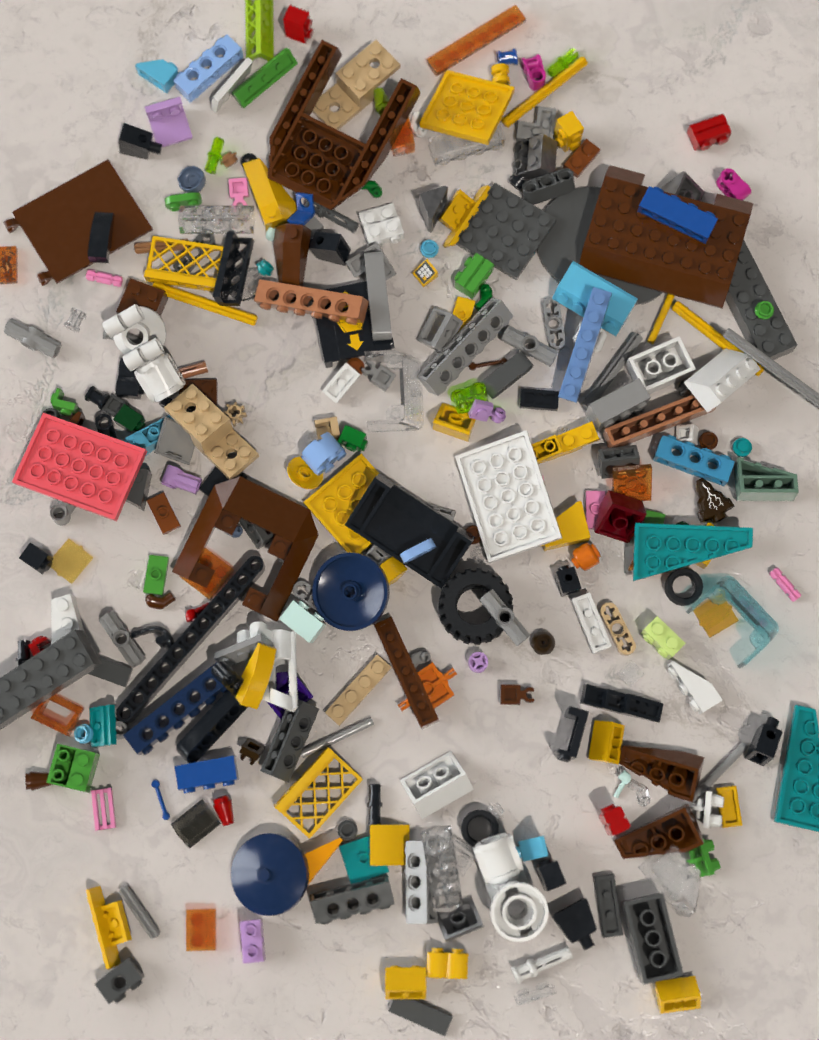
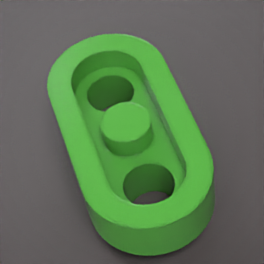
(187, 199)

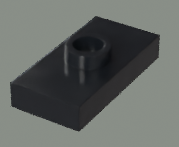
(539, 399)

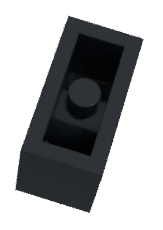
(550, 874)

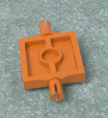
(435, 685)

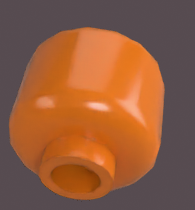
(586, 556)

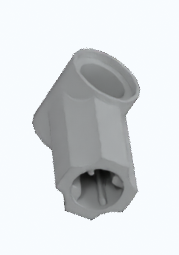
(59, 507)

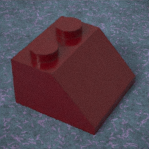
(618, 516)

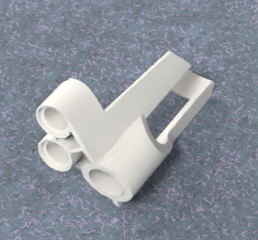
(285, 646)

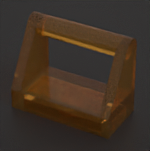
(66, 730)

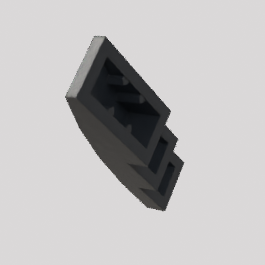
(621, 703)

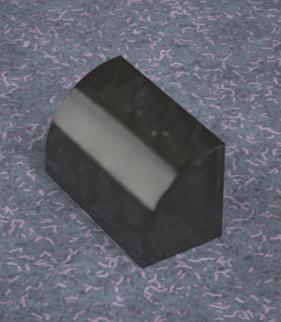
(195, 823)

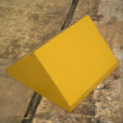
(452, 423)

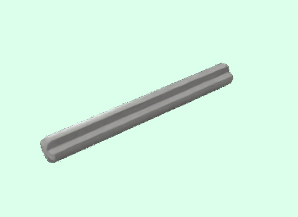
(613, 369)

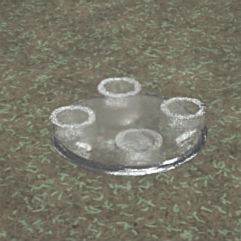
(250, 284)

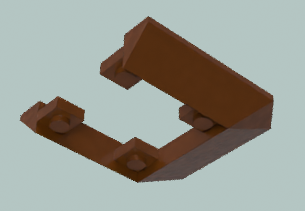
(245, 500)

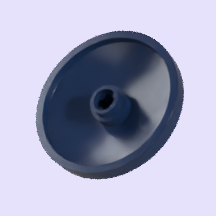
(350, 591)
(269, 874)

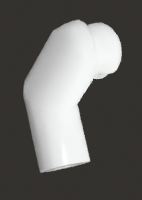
(415, 126)

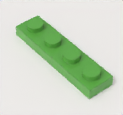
(264, 77)

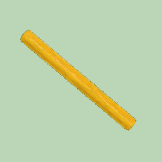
(544, 92)
(207, 304)
(707, 329)

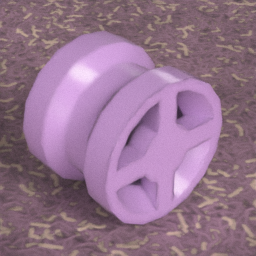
(480, 659)

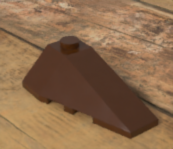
(291, 253)
(670, 769)
(658, 836)

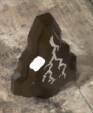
(711, 503)

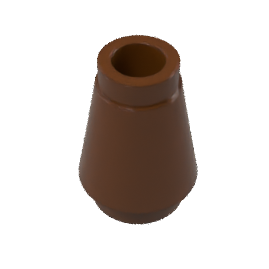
(36, 780)

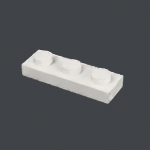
(591, 623)

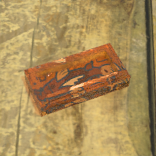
(8, 265)

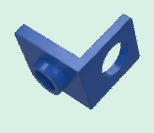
(303, 213)

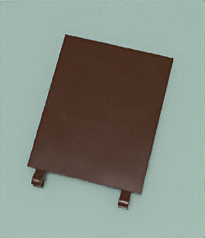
(63, 218)

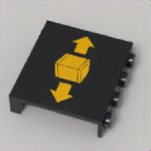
(345, 340)

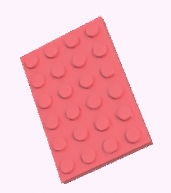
(79, 466)

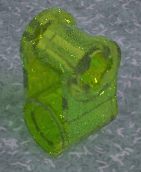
(468, 395)

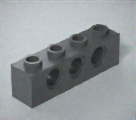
(289, 741)
(341, 895)

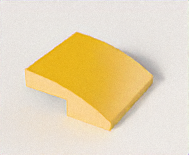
(388, 844)

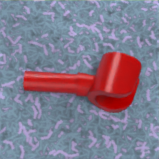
(191, 613)

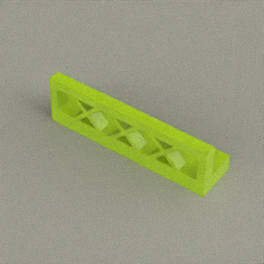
(264, 29)

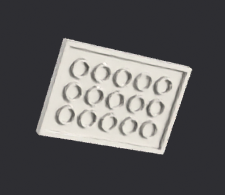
(508, 497)

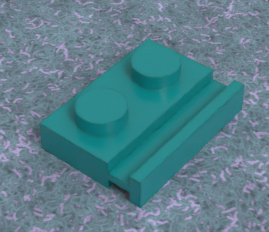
(103, 725)

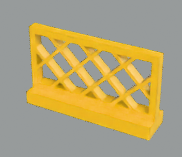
(178, 278)
(305, 781)

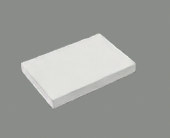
(231, 84)

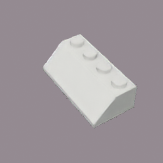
(721, 377)

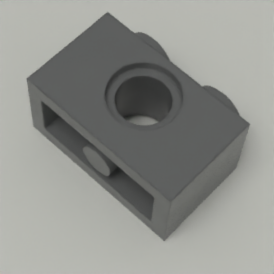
(108, 985)

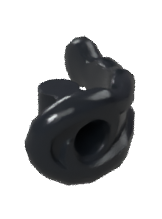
(165, 639)

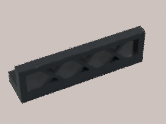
(226, 270)

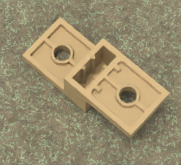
(355, 85)
(211, 432)

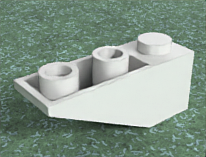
(699, 691)

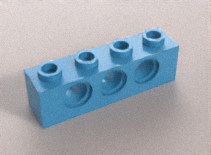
(683, 463)

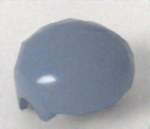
(192, 179)

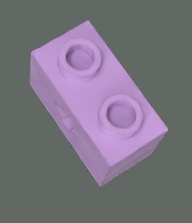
(252, 941)

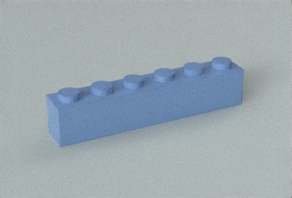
(585, 345)

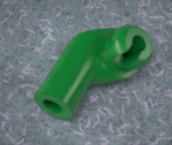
(373, 188)

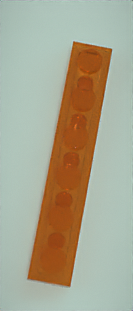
(476, 40)

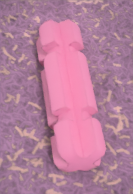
(104, 278)
(785, 584)

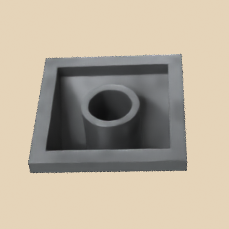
(432, 205)
(460, 921)

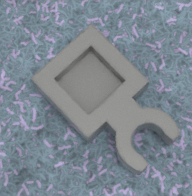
(380, 377)

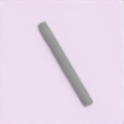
(337, 737)
(720, 770)

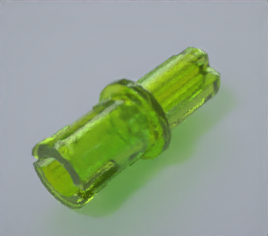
(562, 62)
(214, 155)

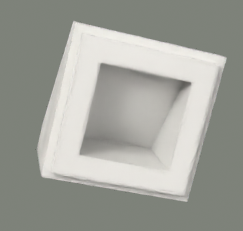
(687, 433)

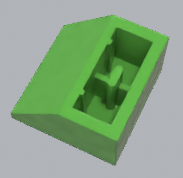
(73, 768)

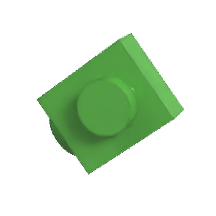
(66, 408)

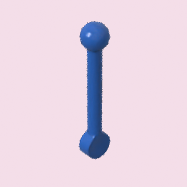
(155, 784)

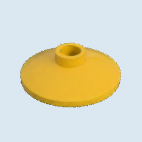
(302, 475)

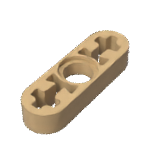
(628, 639)

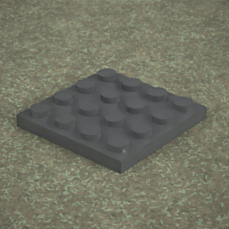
(506, 231)

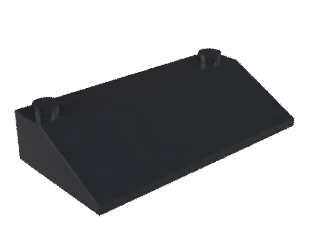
(400, 521)

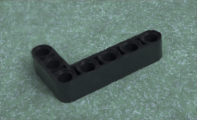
(217, 719)

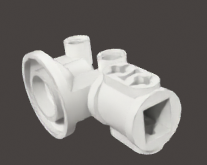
(154, 369)
(507, 882)

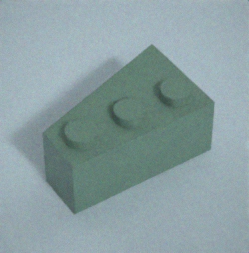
(763, 483)

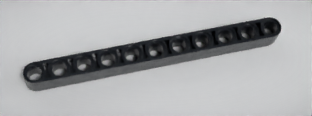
(181, 642)

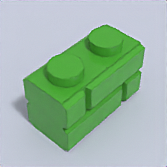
(474, 275)

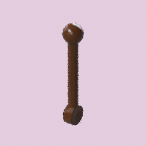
(473, 366)

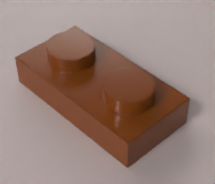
(582, 157)

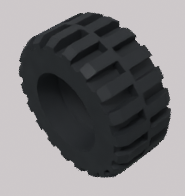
(448, 606)

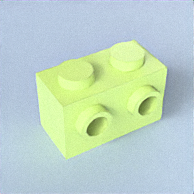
(663, 638)

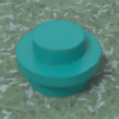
(265, 268)
(742, 447)

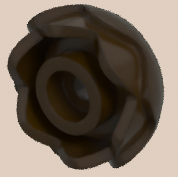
(540, 648)

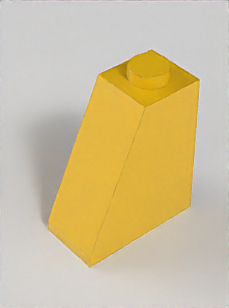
(572, 528)

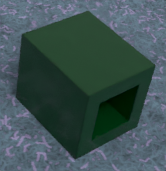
(129, 419)

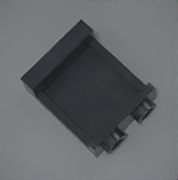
(580, 717)

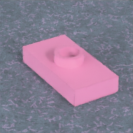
(593, 501)

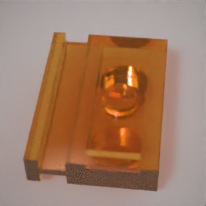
(201, 930)

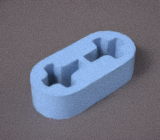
(417, 550)

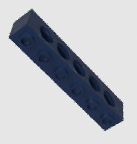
(135, 736)

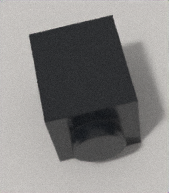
(36, 558)

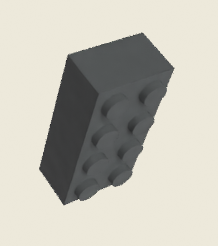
(652, 938)

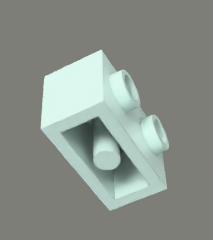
(303, 621)

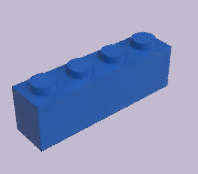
(677, 214)

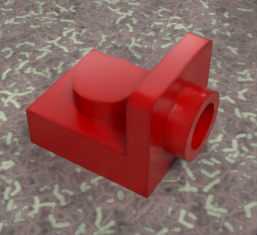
(38, 642)

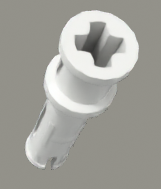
(532, 967)

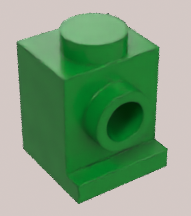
(353, 439)

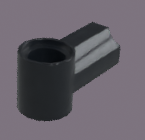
(109, 430)

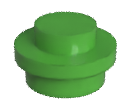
(764, 310)

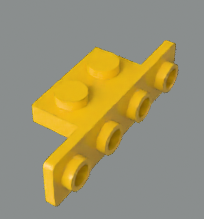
(459, 213)
(109, 924)

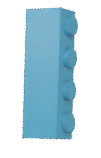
(576, 290)

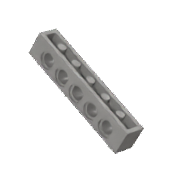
(468, 336)

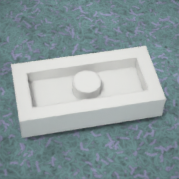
(341, 382)

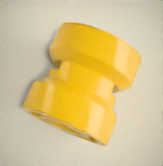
(500, 73)

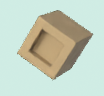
(327, 425)

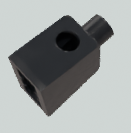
(137, 142)
(330, 247)
(764, 742)
(576, 923)

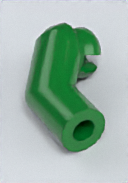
(486, 295)

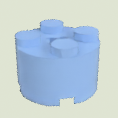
(323, 453)

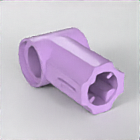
(176, 478)

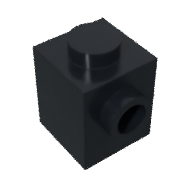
(567, 580)

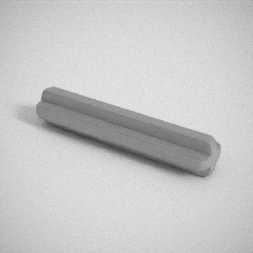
(139, 912)

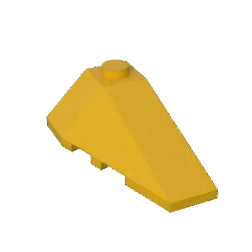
(271, 198)

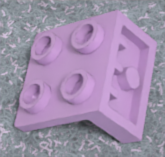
(169, 122)

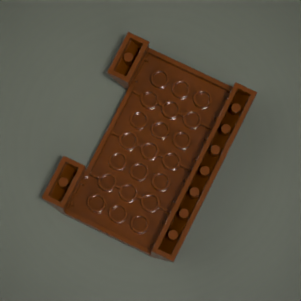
(655, 256)

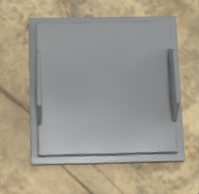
(174, 442)

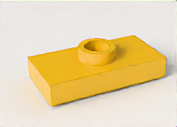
(463, 310)

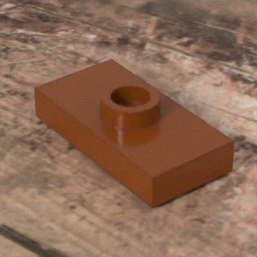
(163, 513)

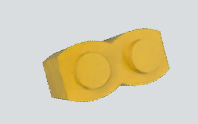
(447, 964)

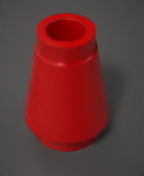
(224, 809)

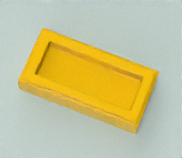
(731, 809)

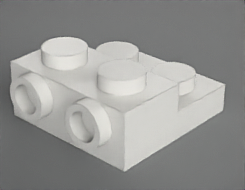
(381, 225)

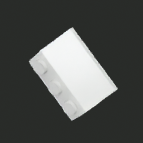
(436, 784)

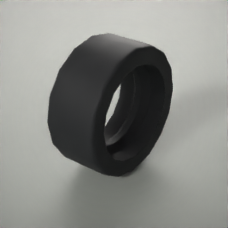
(683, 572)
(478, 813)

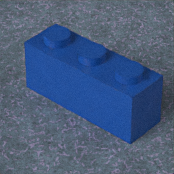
(206, 774)

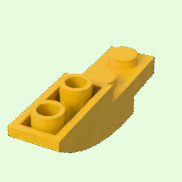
(565, 443)

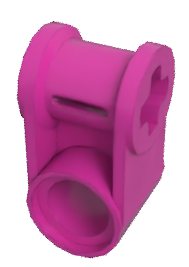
(534, 69)
(734, 186)

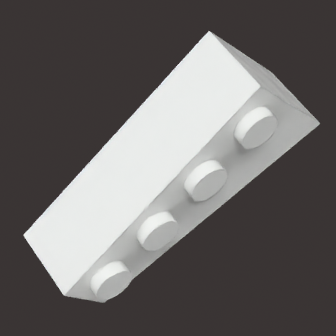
(64, 616)

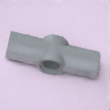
(32, 338)
(518, 340)
(513, 628)
(115, 629)

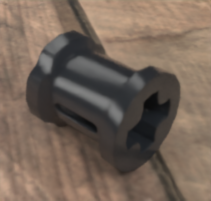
(96, 397)

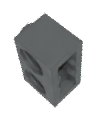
(617, 457)

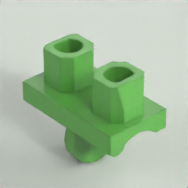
(700, 857)

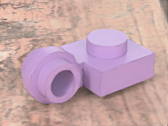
(483, 409)

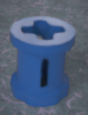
(508, 57)

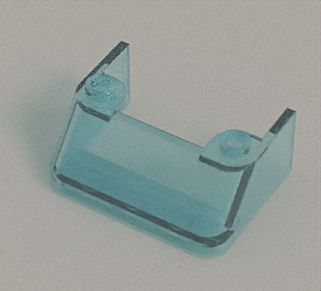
(732, 591)

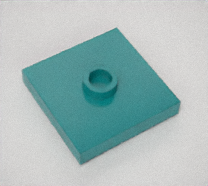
(357, 861)

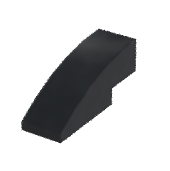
(101, 237)

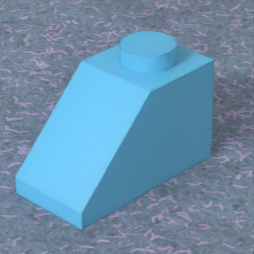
(158, 73)
(532, 848)

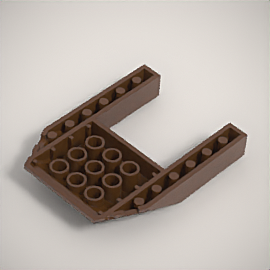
(321, 159)

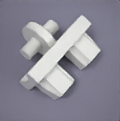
(712, 800)

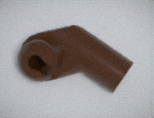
(159, 603)

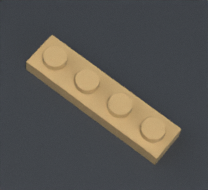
(358, 690)

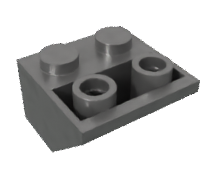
(535, 157)

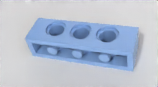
(206, 77)

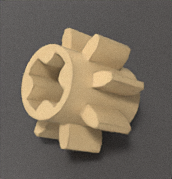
(231, 410)

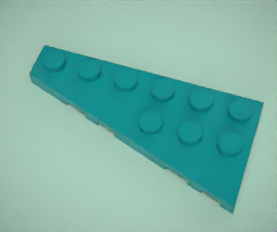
(671, 546)
(800, 777)

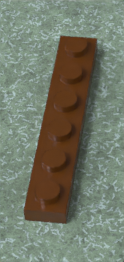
(406, 673)

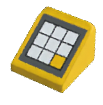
(425, 273)

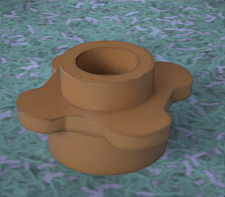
(229, 159)

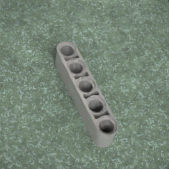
(377, 296)

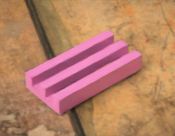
(103, 809)

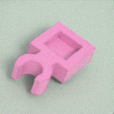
(239, 190)

